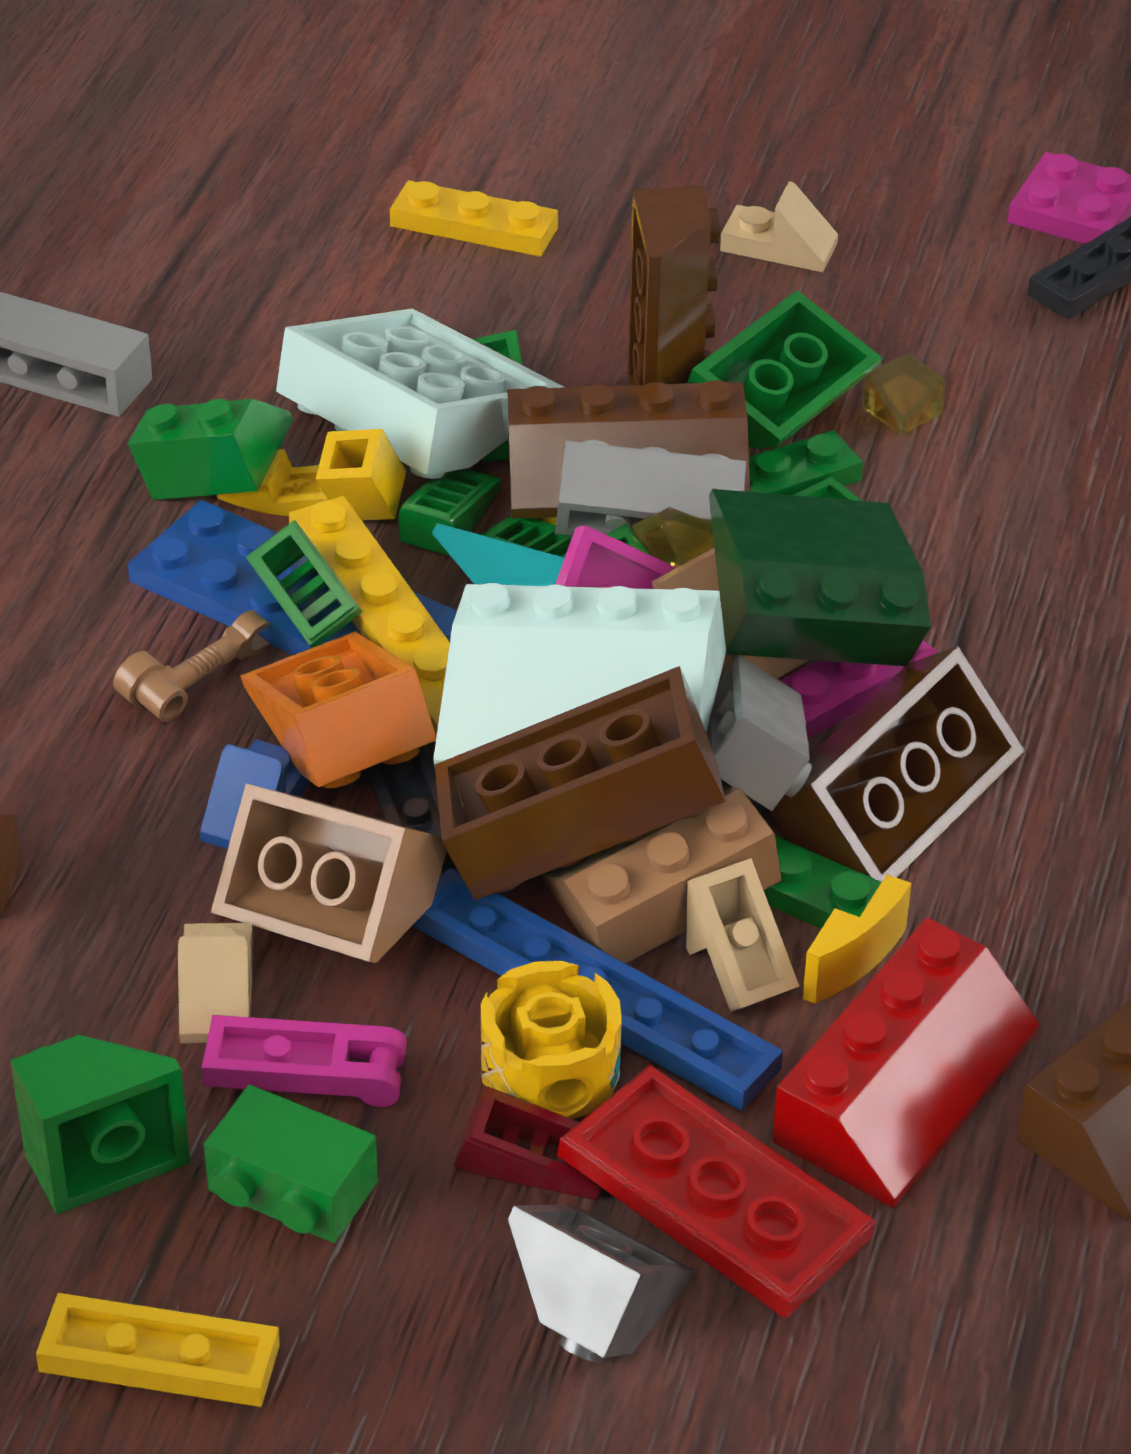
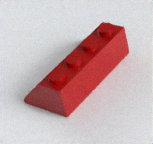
(904, 1064)

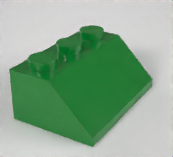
(790, 367)

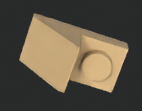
(789, 236)
(739, 931)
(213, 976)

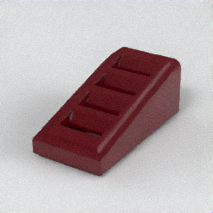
(504, 1160)

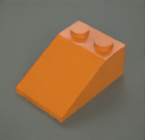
(342, 708)

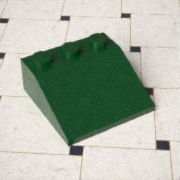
(816, 579)

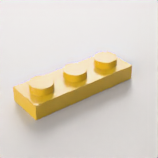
(474, 217)
(158, 1349)

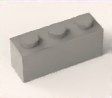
(71, 356)
(623, 485)
(759, 734)

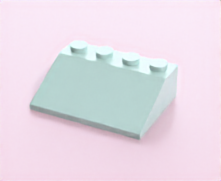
(413, 378)
(554, 647)

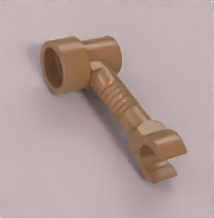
(161, 688)

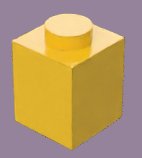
(363, 470)

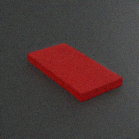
(717, 1190)

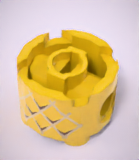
(552, 1037)

